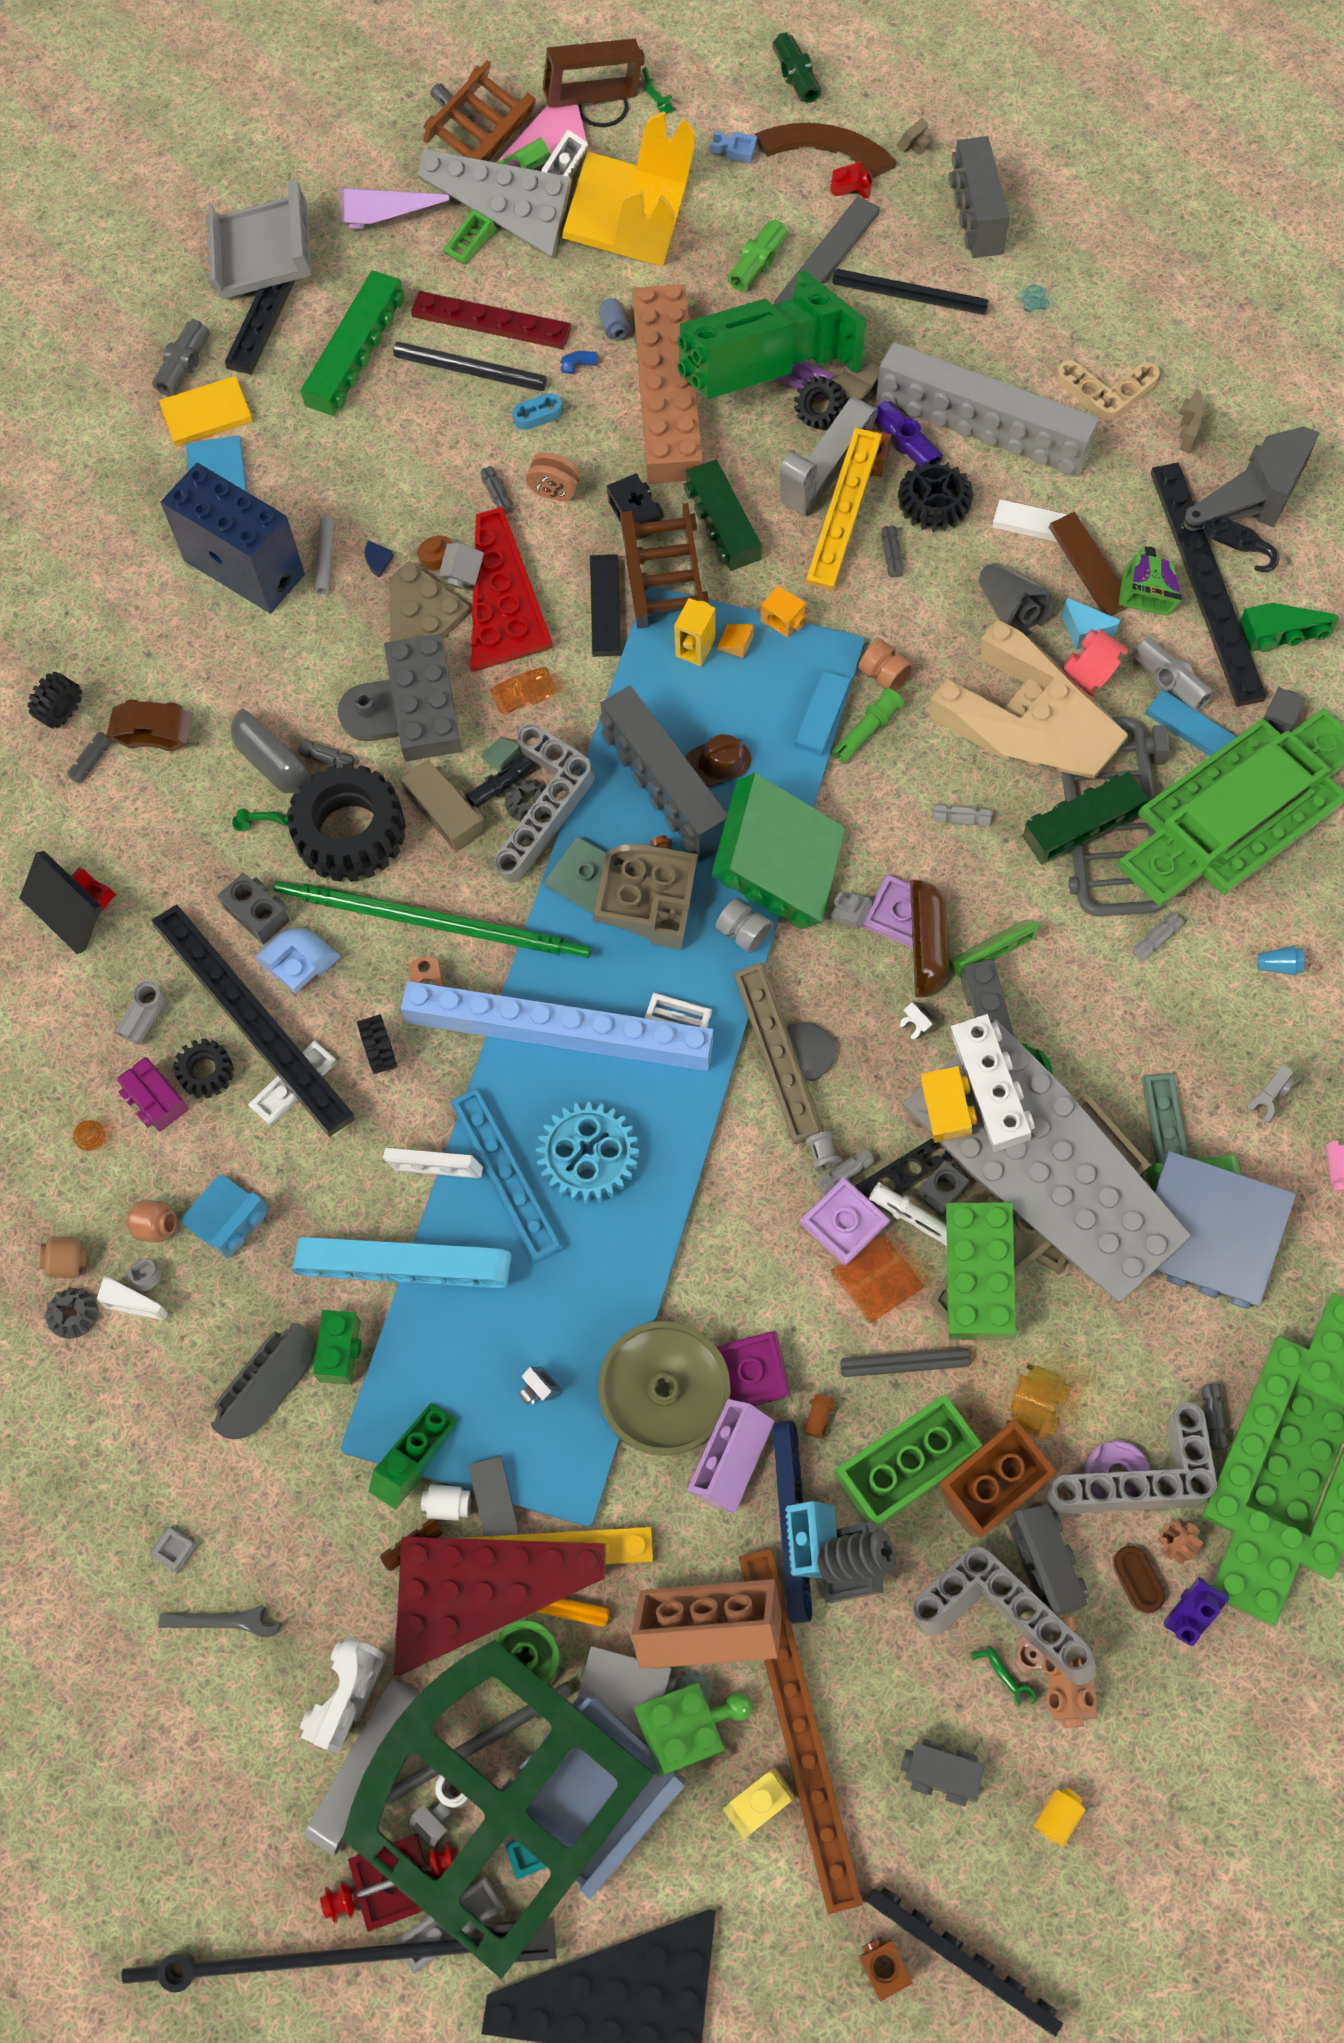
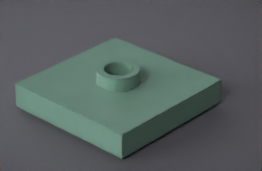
(578, 874)

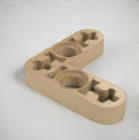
(1112, 395)

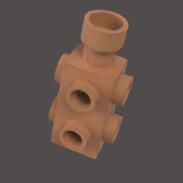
(1076, 1700)

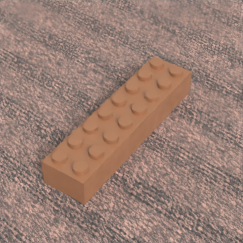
(666, 397)

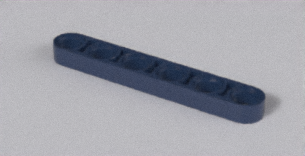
(790, 1493)

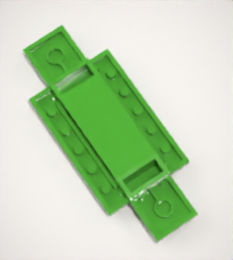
(1229, 798)
(1280, 1471)

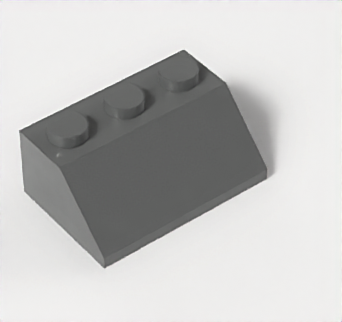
(1047, 1559)

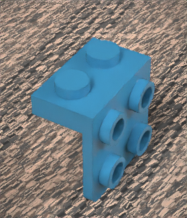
(225, 1215)

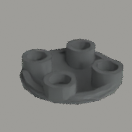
(813, 1048)

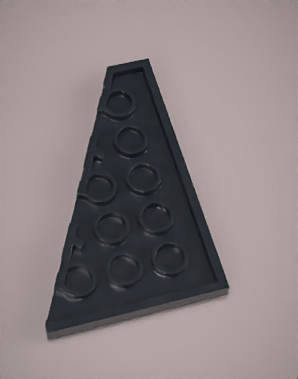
(624, 1994)

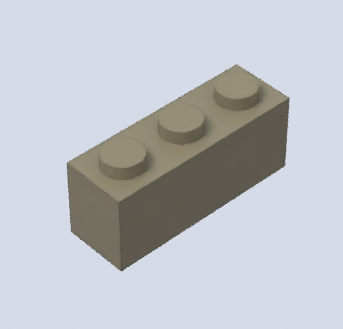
(443, 805)

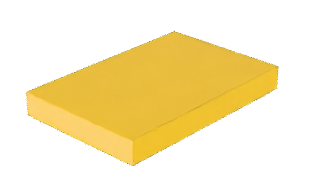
(205, 411)

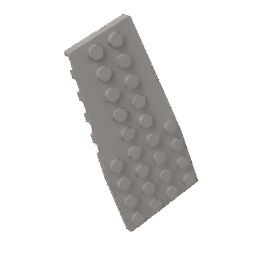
(1068, 1181)

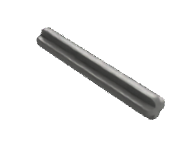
(905, 1362)

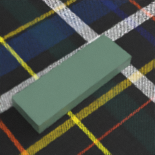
(1164, 1115)

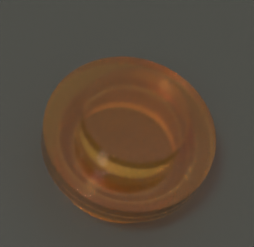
(89, 1135)

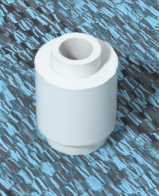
(446, 1502)
(444, 1794)

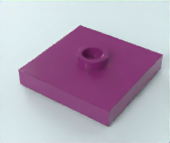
(756, 1369)

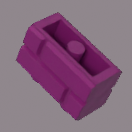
(152, 1094)

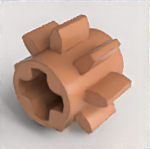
(1180, 1541)

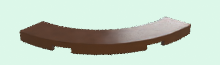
(826, 138)

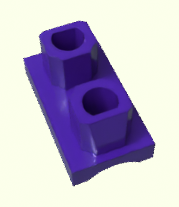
(1195, 1611)

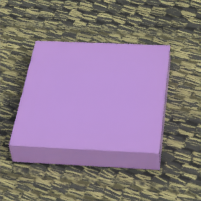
(892, 911)
(844, 1221)

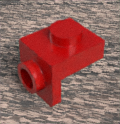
(851, 178)
(99, 891)

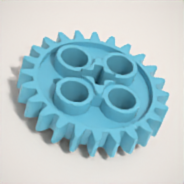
(567, 1134)

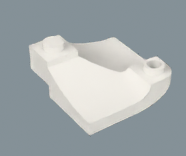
(358, 1671)

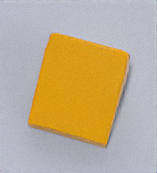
(736, 639)

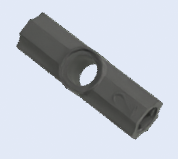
(180, 357)

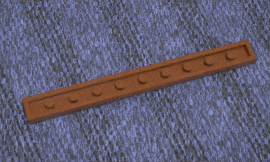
(806, 1754)

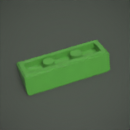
(996, 945)

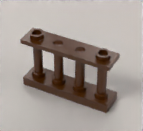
(637, 555)

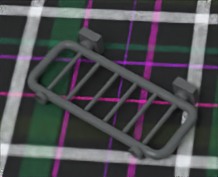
(1157, 747)

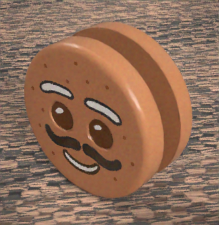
(553, 476)

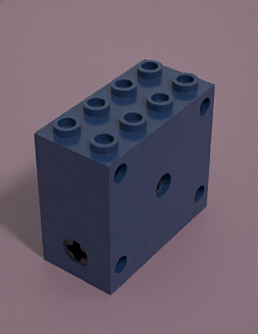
(233, 537)

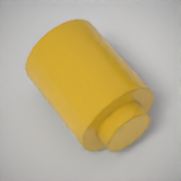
(1060, 1816)

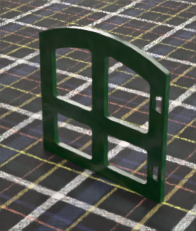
(503, 1810)

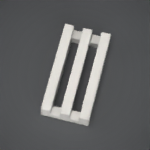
(679, 1005)

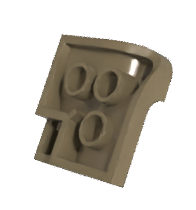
(647, 893)

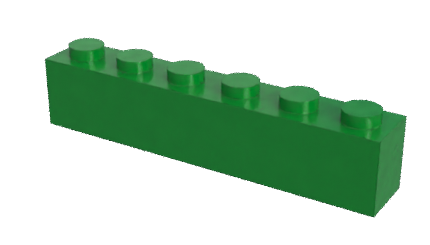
(353, 343)

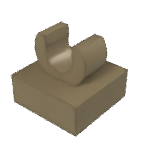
(915, 138)

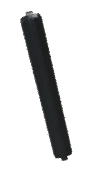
(910, 291)
(470, 366)

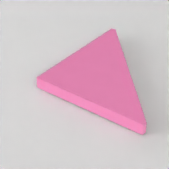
(551, 126)

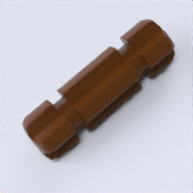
(391, 1558)

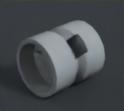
(739, 922)

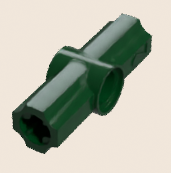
(796, 68)

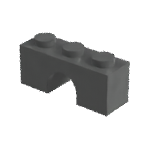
(984, 992)

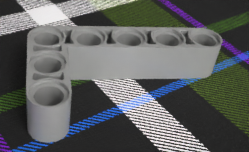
(807, 480)
(547, 802)
(1145, 1482)
(1011, 1606)

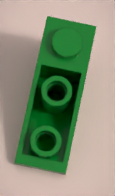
(1282, 624)
(411, 1456)

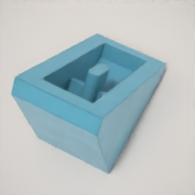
(1081, 618)

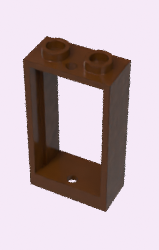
(589, 56)

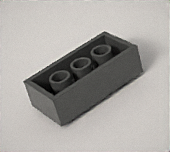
(979, 197)

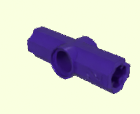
(906, 435)

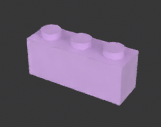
(731, 1455)

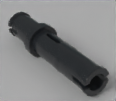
(498, 783)

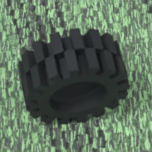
(806, 398)
(54, 700)
(377, 1044)
(198, 1052)

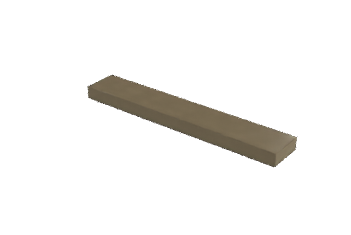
(778, 1053)

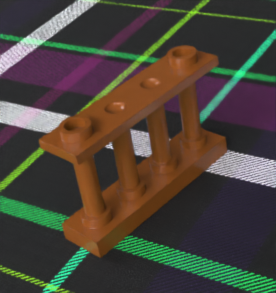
(504, 125)

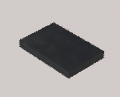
(60, 902)

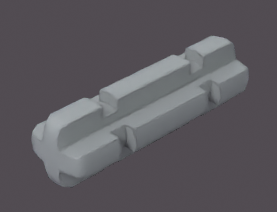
(962, 814)
(1157, 936)
(848, 1169)

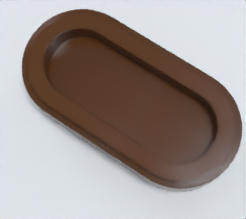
(1138, 1579)

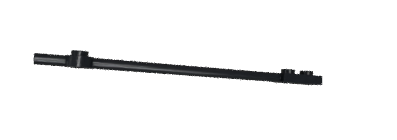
(541, 1947)

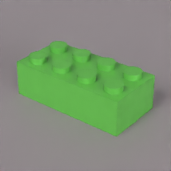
(980, 1271)
(907, 1462)

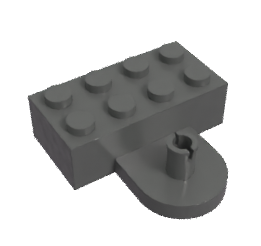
(410, 704)

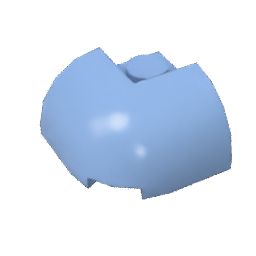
(296, 957)

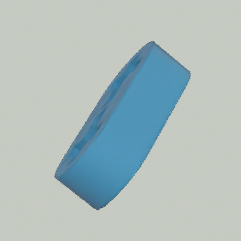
(537, 411)

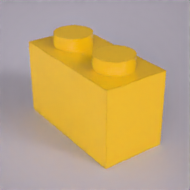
(695, 631)
(947, 1105)

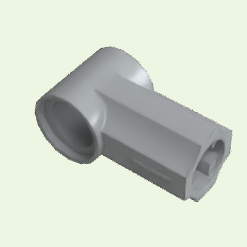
(140, 1014)

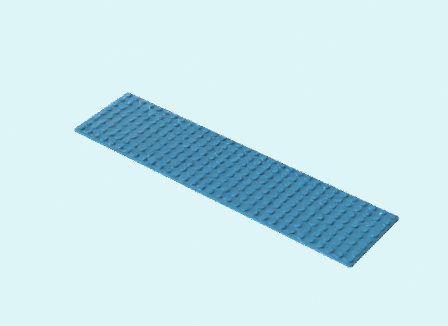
(567, 1311)

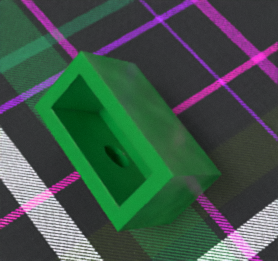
(337, 1347)

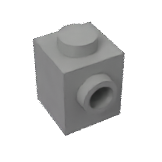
(460, 565)

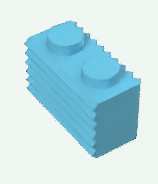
(808, 1532)

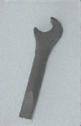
(247, 1621)

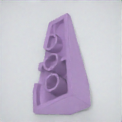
(371, 206)

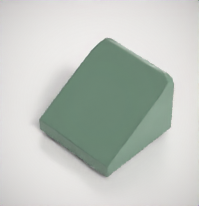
(502, 754)

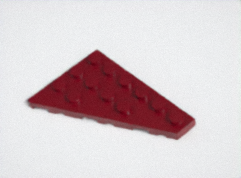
(474, 1586)

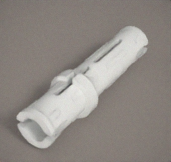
(909, 1212)

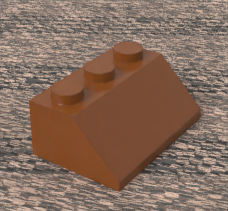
(995, 1480)

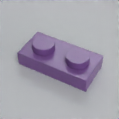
(801, 372)

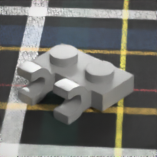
(1279, 1085)

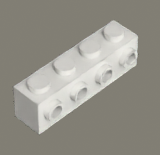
(991, 1082)

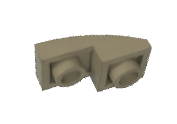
(1192, 415)

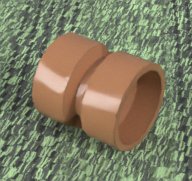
(884, 665)

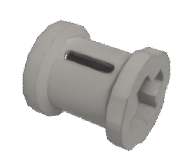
(823, 1151)

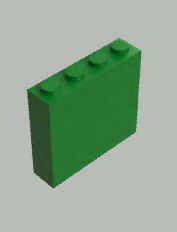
(778, 851)

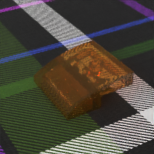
(877, 1279)

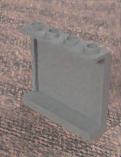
(259, 245)

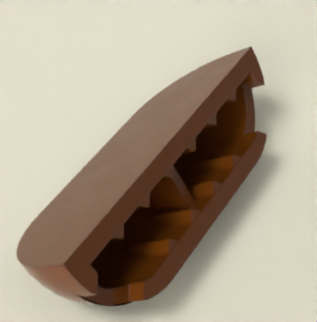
(929, 938)

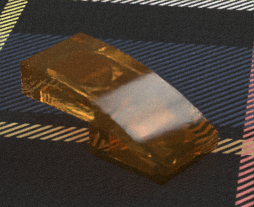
(523, 688)

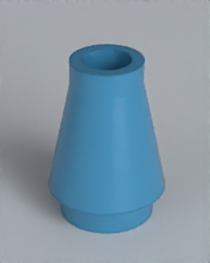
(1283, 961)

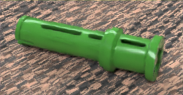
(876, 716)

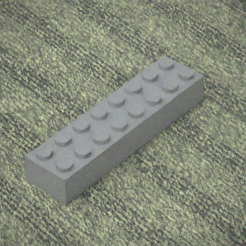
(986, 409)

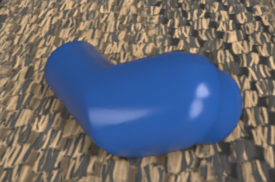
(577, 358)

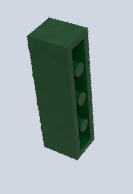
(723, 515)
(1084, 817)

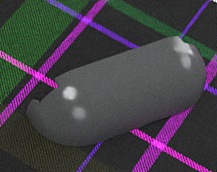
(267, 753)
(263, 1383)

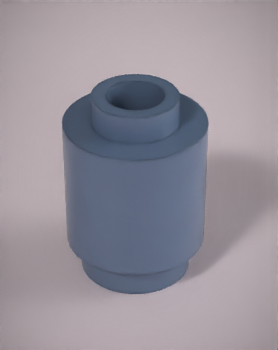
(614, 319)

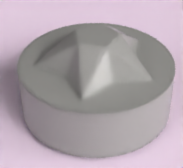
(144, 1275)

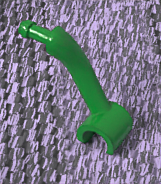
(664, 103)
(242, 820)
(1003, 1674)

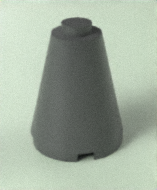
(1015, 597)

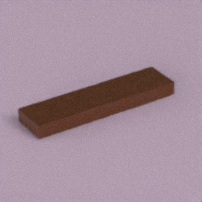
(1088, 562)

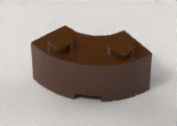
(149, 725)

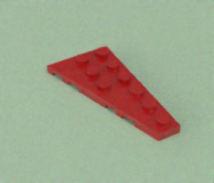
(504, 604)

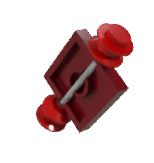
(378, 1897)

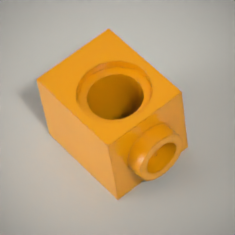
(783, 612)

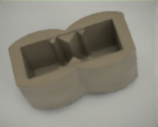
(860, 383)

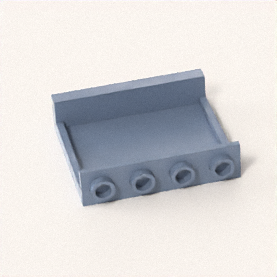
(1231, 1228)
(583, 1787)

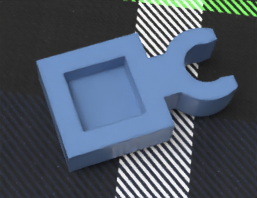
(737, 147)

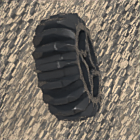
(938, 504)

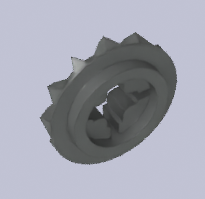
(514, 800)
(74, 1326)

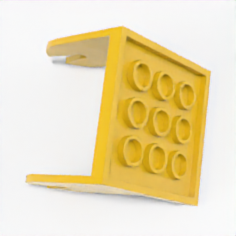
(631, 205)

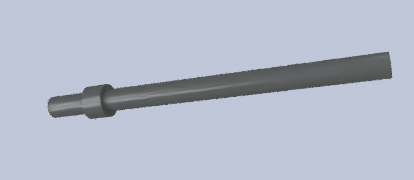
(472, 1746)

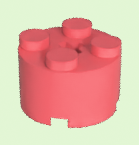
(1095, 660)

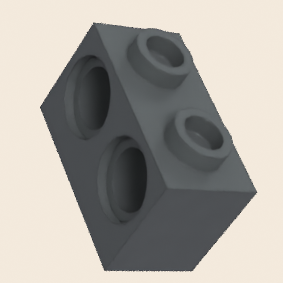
(250, 910)

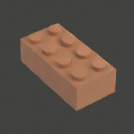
(707, 1624)

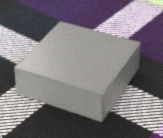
(173, 1549)

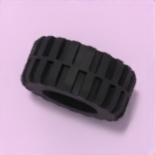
(341, 789)

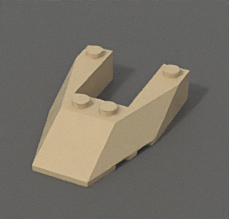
(1046, 720)

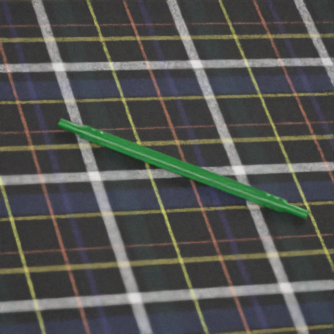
(433, 919)

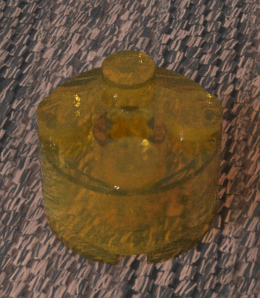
(1038, 1399)

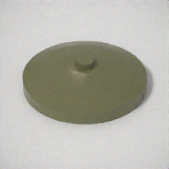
(663, 1388)

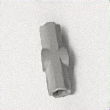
(1173, 674)

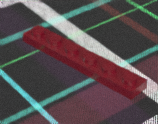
(491, 320)

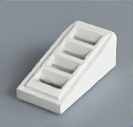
(124, 1299)

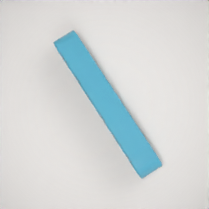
(402, 1262)

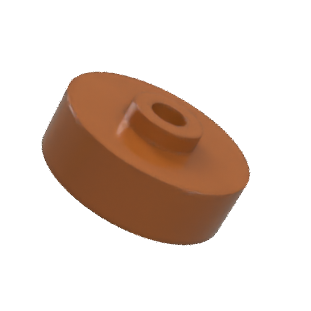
(432, 551)

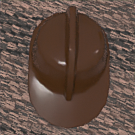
(720, 759)

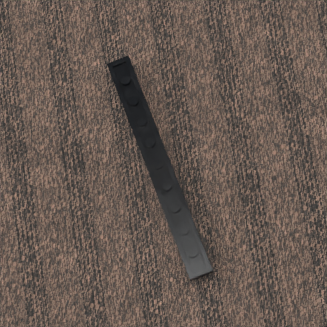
(1209, 588)
(253, 1021)

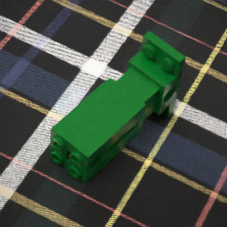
(765, 339)

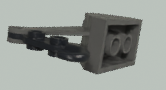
(1257, 491)

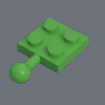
(683, 1729)

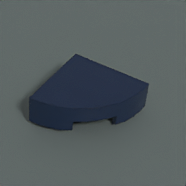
(377, 557)

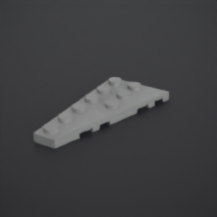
(513, 197)

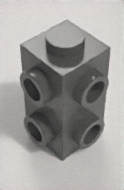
(937, 1770)

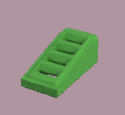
(472, 220)

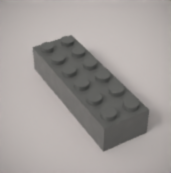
(663, 772)

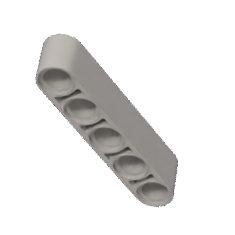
(331, 1817)

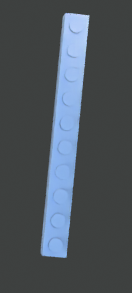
(557, 1026)

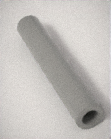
(324, 555)

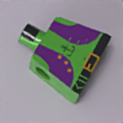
(1150, 584)

